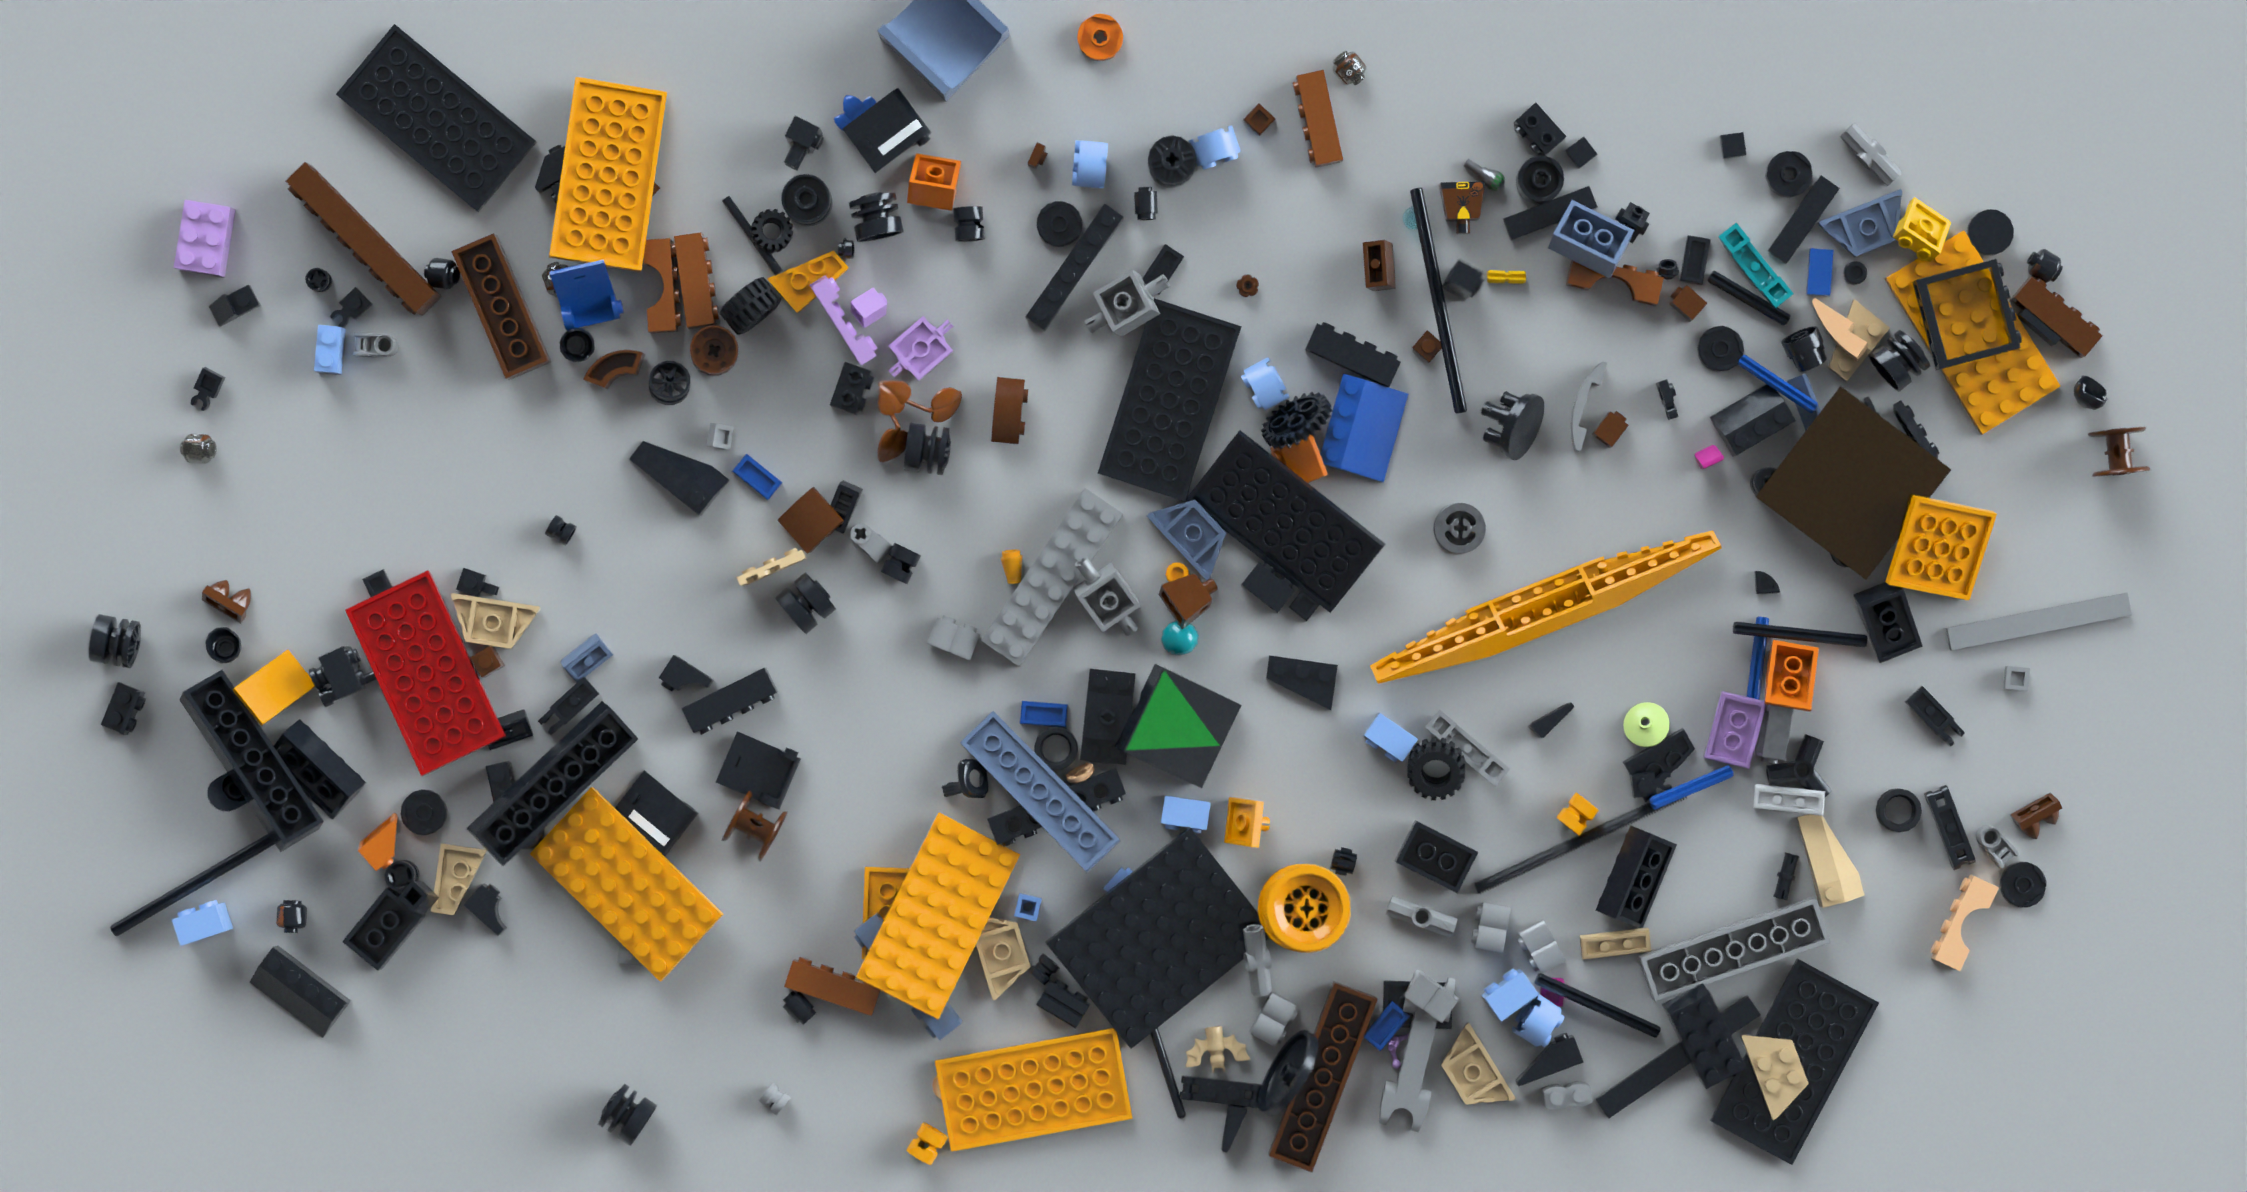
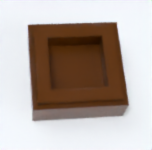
(1259, 119)

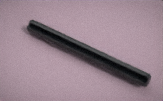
(1800, 634)
(1597, 1005)

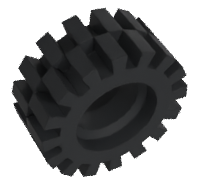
(771, 217)

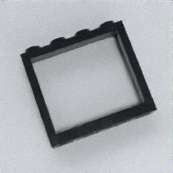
(1930, 322)

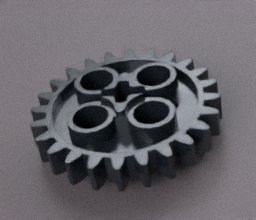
(1296, 420)

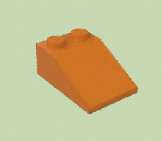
(1791, 675)

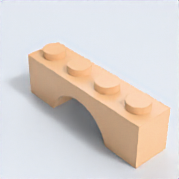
(1974, 895)

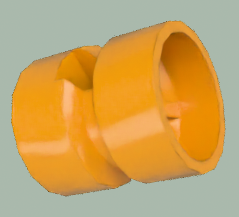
(1577, 814)
(931, 1136)

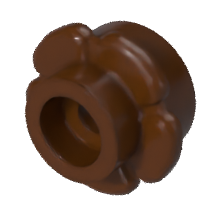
(1241, 285)

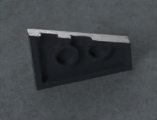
(1905, 417)

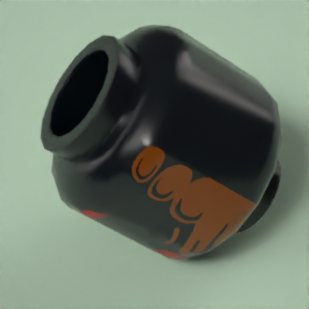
(291, 916)

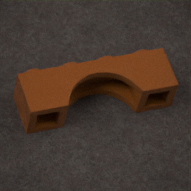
(1643, 286)
(663, 315)

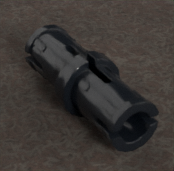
(1786, 876)

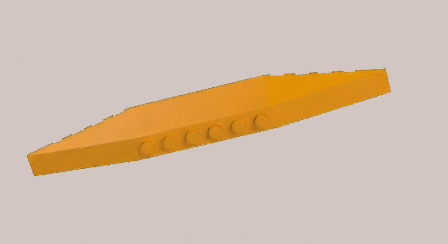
(1545, 607)

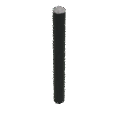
(746, 227)

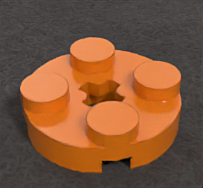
(1107, 48)

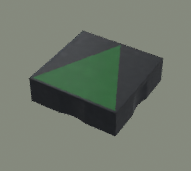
(1178, 726)

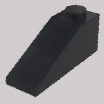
(1554, 1058)

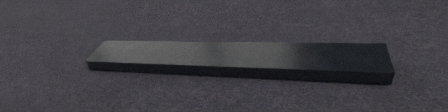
(1668, 1063)

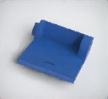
(586, 295)

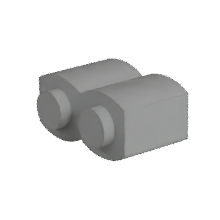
(954, 638)
(1491, 928)
(1541, 946)
(1430, 997)
(1273, 1018)
(1573, 1094)

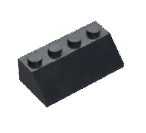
(318, 769)
(1636, 877)
(299, 990)

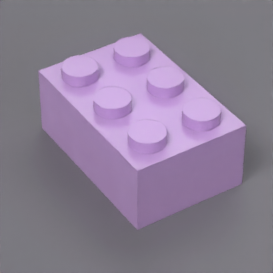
(204, 238)

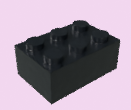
(1436, 856)
(382, 929)

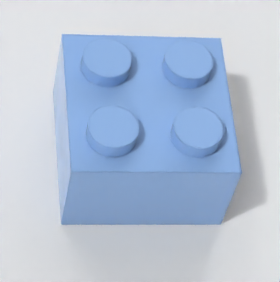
(200, 924)
(1509, 993)

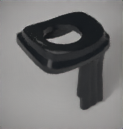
(964, 785)

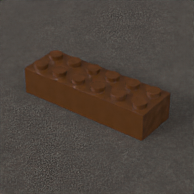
(501, 306)

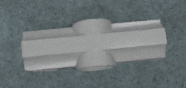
(1871, 154)
(1435, 922)
(1257, 960)

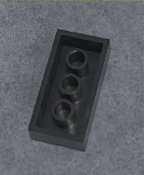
(1704, 1036)

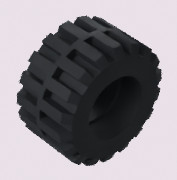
(750, 306)
(1439, 751)

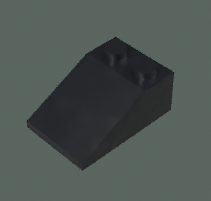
(1888, 621)

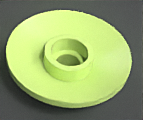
(1653, 732)

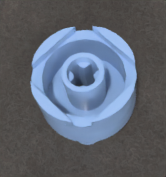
(1215, 146)
(1089, 164)
(1265, 384)
(1537, 1021)

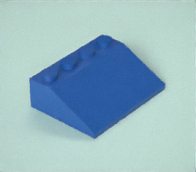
(1363, 427)

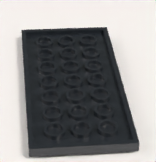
(436, 118)
(1169, 400)
(1286, 521)
(1825, 1026)

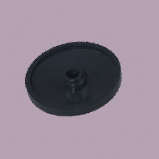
(1288, 1073)

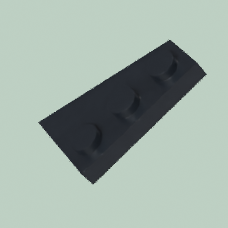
(1305, 678)
(1662, 757)

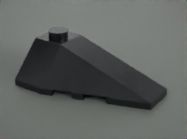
(684, 477)

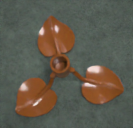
(892, 400)

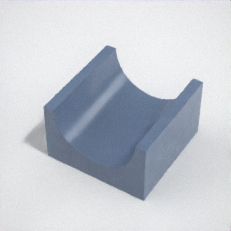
(944, 40)

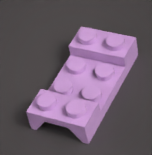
(826, 292)

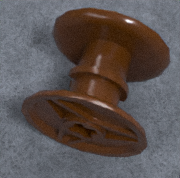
(2119, 451)
(754, 826)

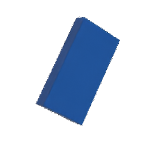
(1819, 272)
(757, 476)
(1043, 714)
(1386, 1026)

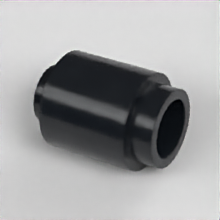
(1145, 204)
(799, 1007)

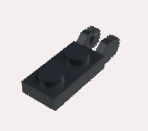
(570, 704)
(1933, 714)

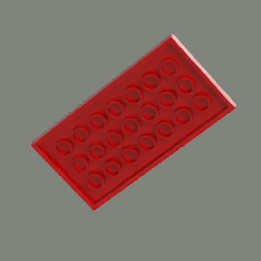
(425, 673)

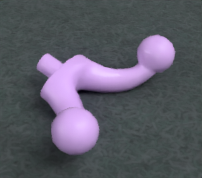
(1393, 1044)

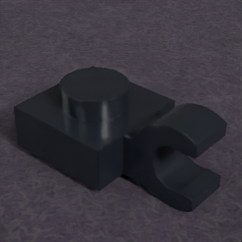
(474, 582)

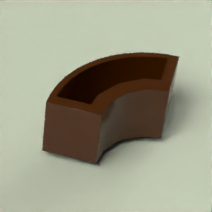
(613, 366)
(1008, 410)

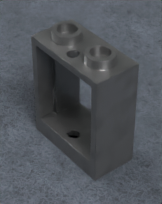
(1774, 733)

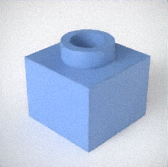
(1022, 913)

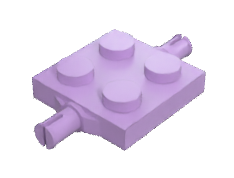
(920, 348)

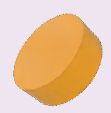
(1176, 571)

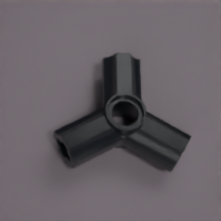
(1787, 771)

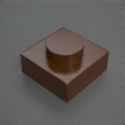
(1038, 156)
(1427, 346)

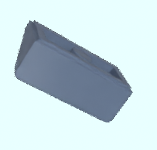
(586, 657)

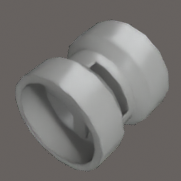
(774, 1099)

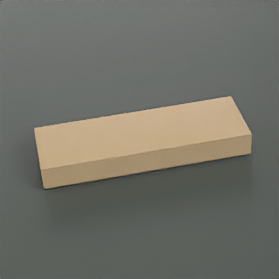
(1615, 943)

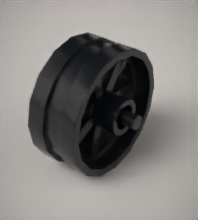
(669, 383)

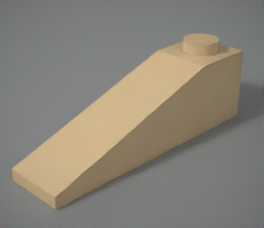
(1830, 867)

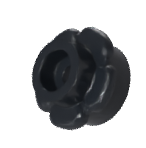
(846, 249)
(1668, 269)

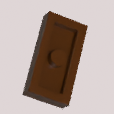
(233, 607)
(2044, 809)

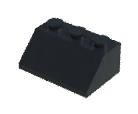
(1752, 419)

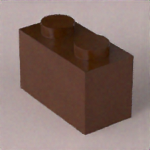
(1379, 265)

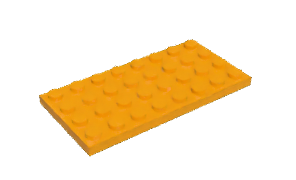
(608, 174)
(1972, 322)
(626, 884)
(937, 916)
(1033, 1089)

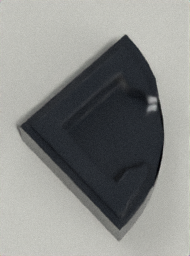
(1765, 583)

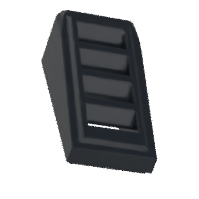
(849, 488)
(1545, 724)
(1233, 1121)

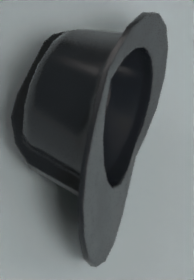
(224, 794)

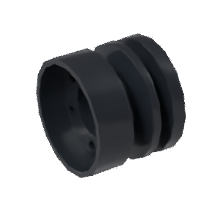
(1160, 168)
(876, 217)
(1903, 357)
(927, 449)
(119, 642)
(627, 1114)

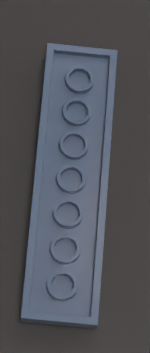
(1040, 791)

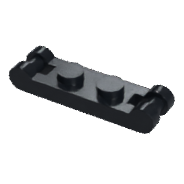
(1950, 827)
(1220, 1091)

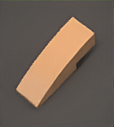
(1840, 330)

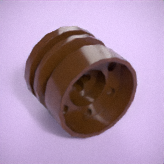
(716, 337)

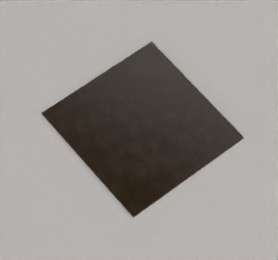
(1852, 482)

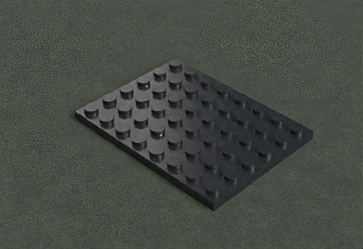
(1157, 937)

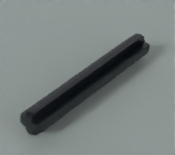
(1748, 298)

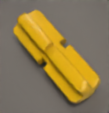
(1501, 276)

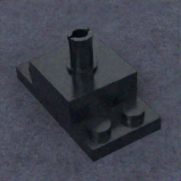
(1106, 715)

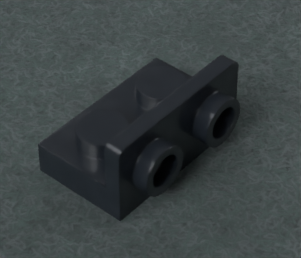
(123, 709)

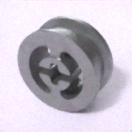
(1441, 527)

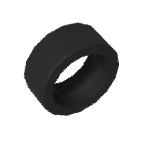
(1061, 732)
(1916, 810)

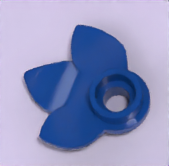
(852, 109)

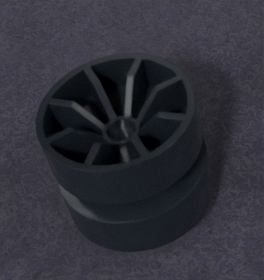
(806, 200)
(810, 597)

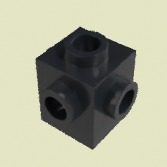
(1634, 218)

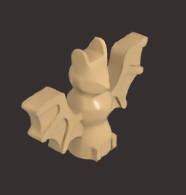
(1215, 1044)

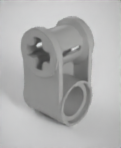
(370, 345)
(873, 545)
(1999, 849)

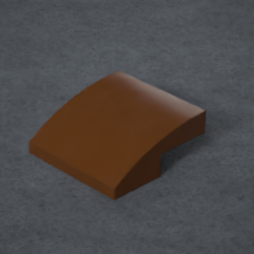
(810, 520)

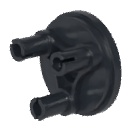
(1519, 423)

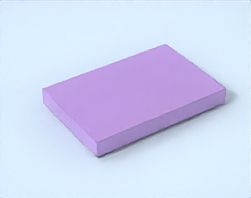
(1735, 729)

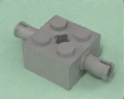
(1113, 300)
(1093, 595)

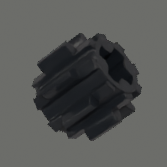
(1343, 861)

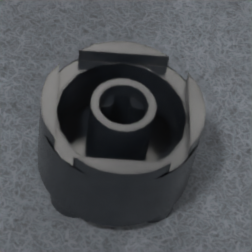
(1540, 166)

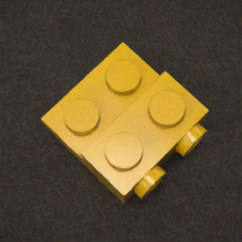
(1922, 230)

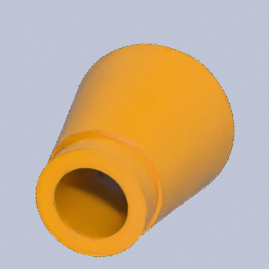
(1012, 565)

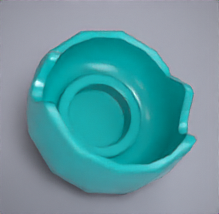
(1179, 640)

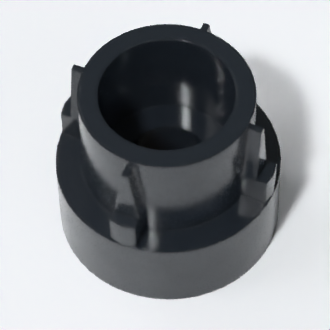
(1805, 348)

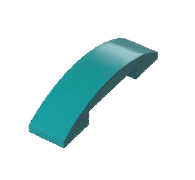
(1755, 266)

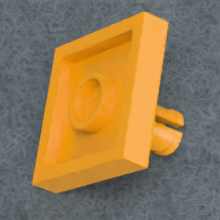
(1245, 822)

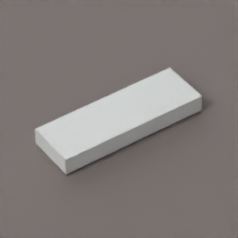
(1789, 799)

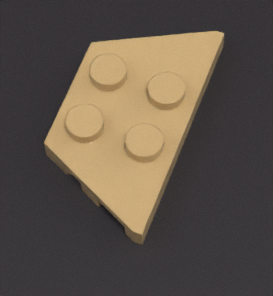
(492, 620)
(1002, 954)
(1474, 1071)
(1776, 1071)

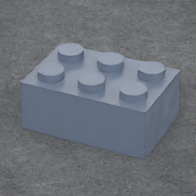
(1590, 239)

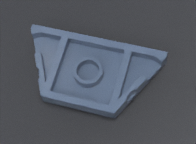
(1866, 225)
(1192, 533)

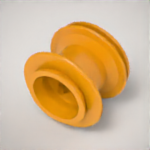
(1278, 892)

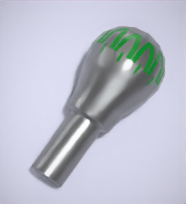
(1493, 179)

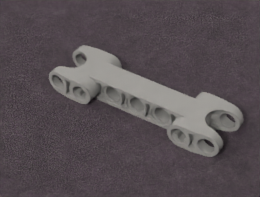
(1407, 1090)

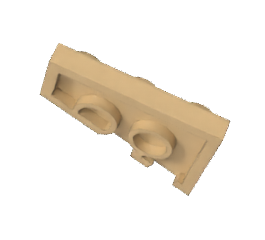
(1866, 327)
(771, 566)
(454, 875)

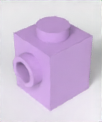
(869, 307)

